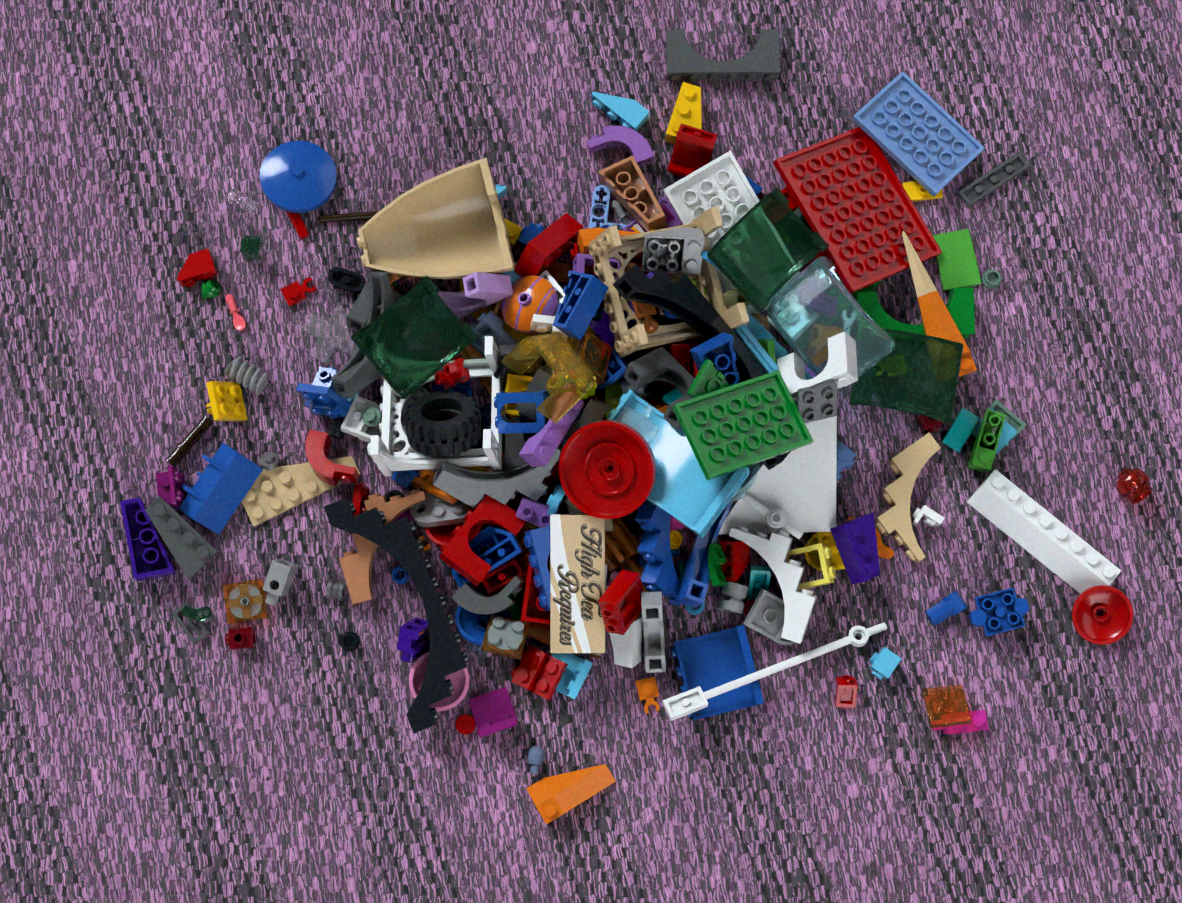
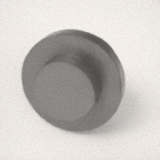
(269, 461)

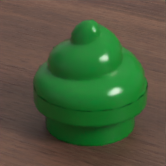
(210, 289)

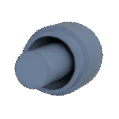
(535, 758)

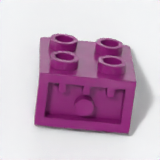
(170, 487)
(493, 712)

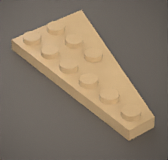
(286, 488)

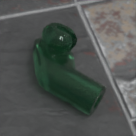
(198, 614)

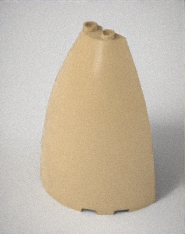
(441, 228)

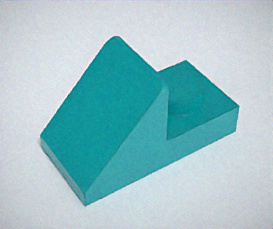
(758, 579)

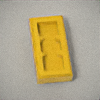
(918, 192)

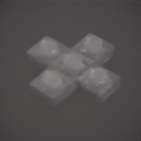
(329, 335)

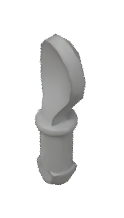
(620, 211)

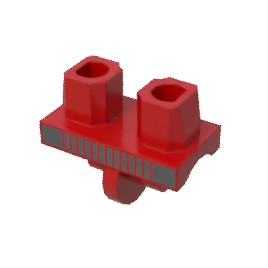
(452, 374)

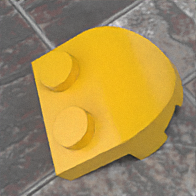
(813, 557)

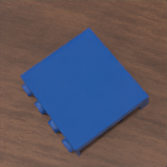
(714, 661)

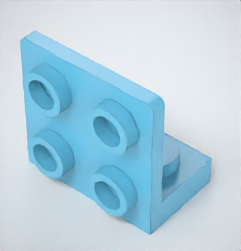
(573, 675)

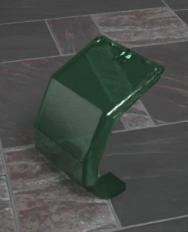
(765, 249)
(413, 338)
(913, 377)

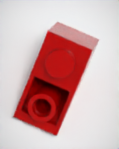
(197, 267)

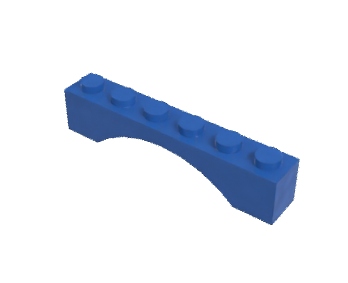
(695, 577)

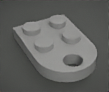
(439, 512)
(768, 617)

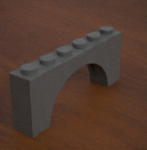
(686, 63)

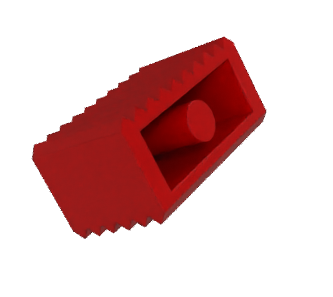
(498, 579)

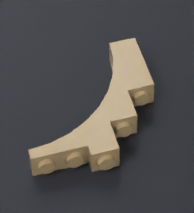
(898, 494)

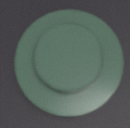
(991, 278)
(372, 416)

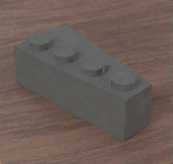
(183, 540)

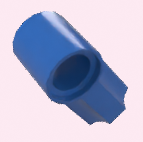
(948, 606)

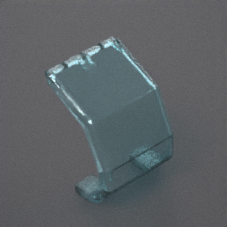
(820, 307)

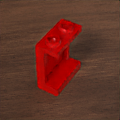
(691, 150)

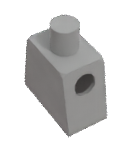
(283, 573)

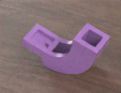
(625, 138)

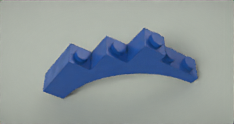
(656, 550)

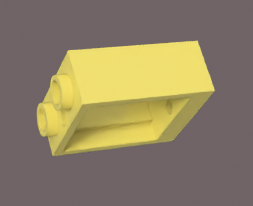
(824, 555)

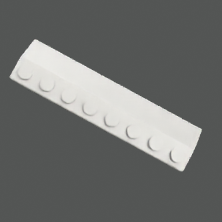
(1041, 534)

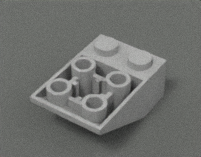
(674, 251)

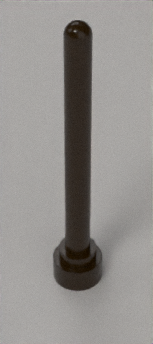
(346, 217)

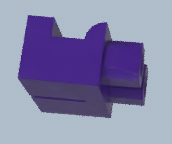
(412, 639)

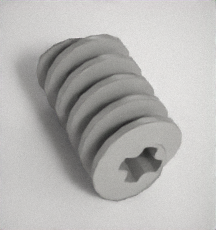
(247, 375)

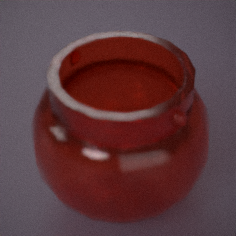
(1133, 485)

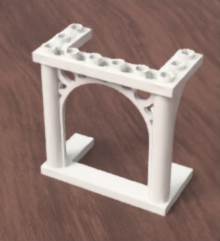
(383, 448)

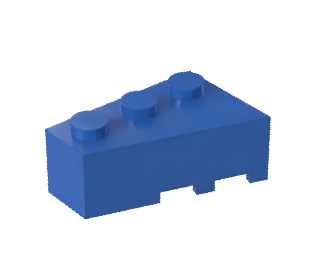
(579, 304)

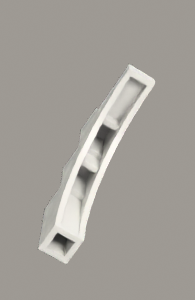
(775, 551)
(627, 647)

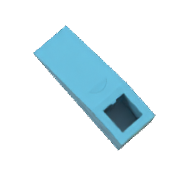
(624, 110)

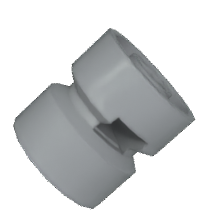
(732, 598)

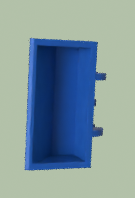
(220, 488)

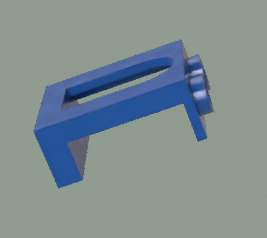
(519, 397)

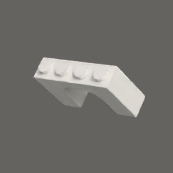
(839, 368)

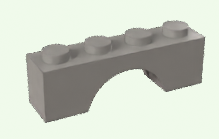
(653, 631)

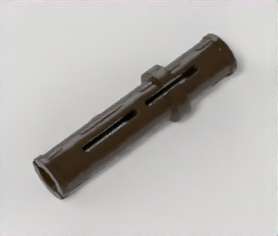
(189, 441)

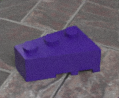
(858, 547)

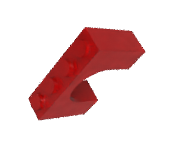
(458, 552)

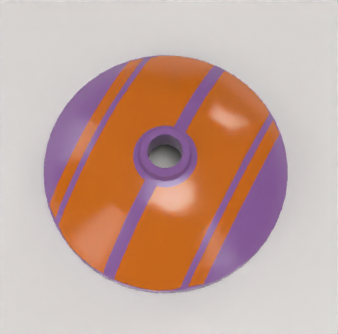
(541, 300)

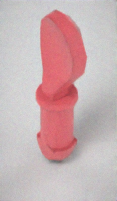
(238, 321)

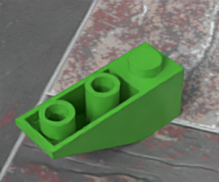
(986, 441)

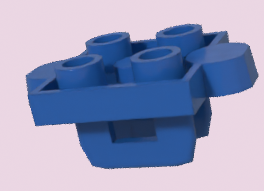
(999, 612)

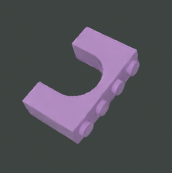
(480, 291)

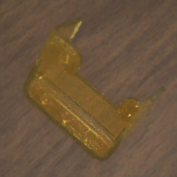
(571, 374)

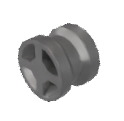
(335, 589)

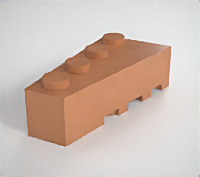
(634, 193)

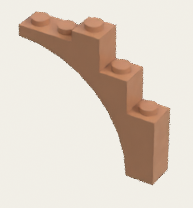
(358, 566)

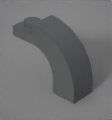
(475, 602)

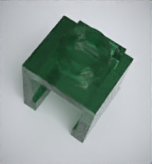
(250, 247)

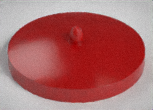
(607, 469)

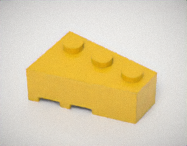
(686, 111)

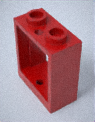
(625, 587)

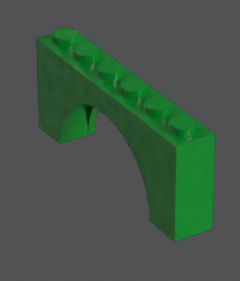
(959, 306)

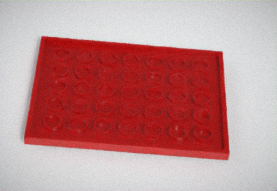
(856, 207)

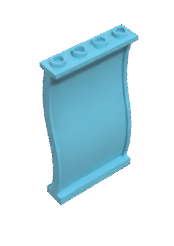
(679, 481)

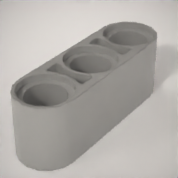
(644, 392)

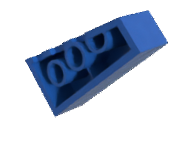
(722, 355)

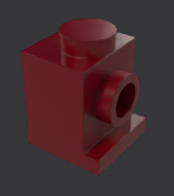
(248, 638)

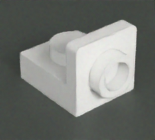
(930, 516)

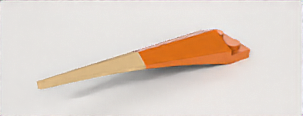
(934, 314)

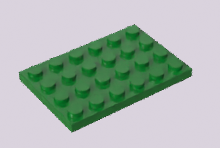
(742, 424)

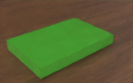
(957, 261)

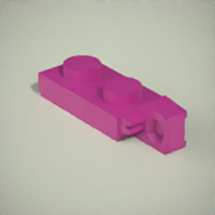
(978, 723)

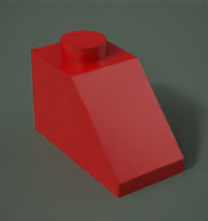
(737, 557)

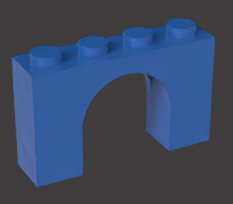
(539, 547)

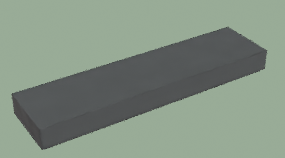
(993, 180)

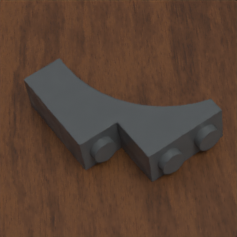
(513, 445)

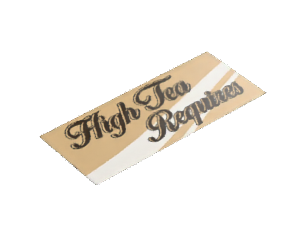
(576, 583)

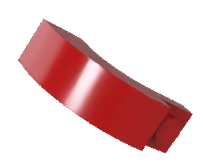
(317, 449)

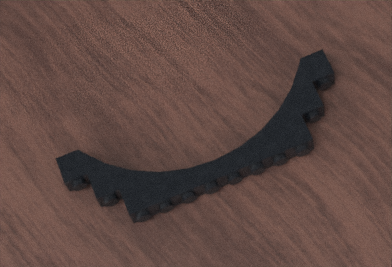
(690, 305)
(444, 650)

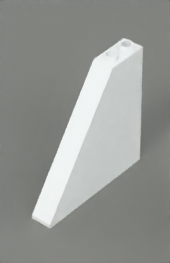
(799, 486)

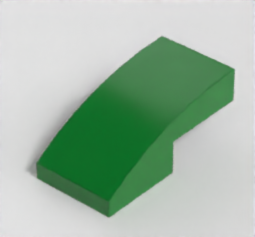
(715, 560)

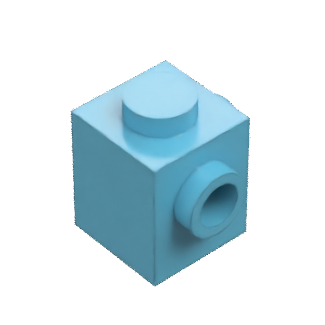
(883, 663)

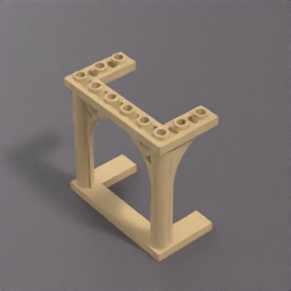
(610, 243)

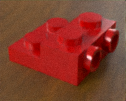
(538, 672)

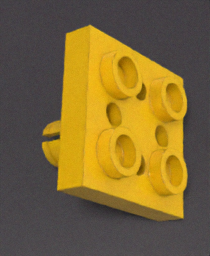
(226, 401)

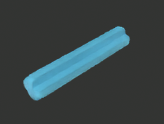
(756, 348)

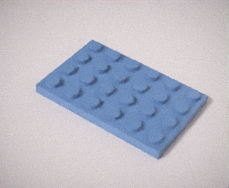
(918, 133)

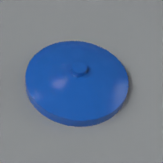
(298, 176)

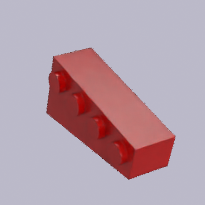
(548, 246)

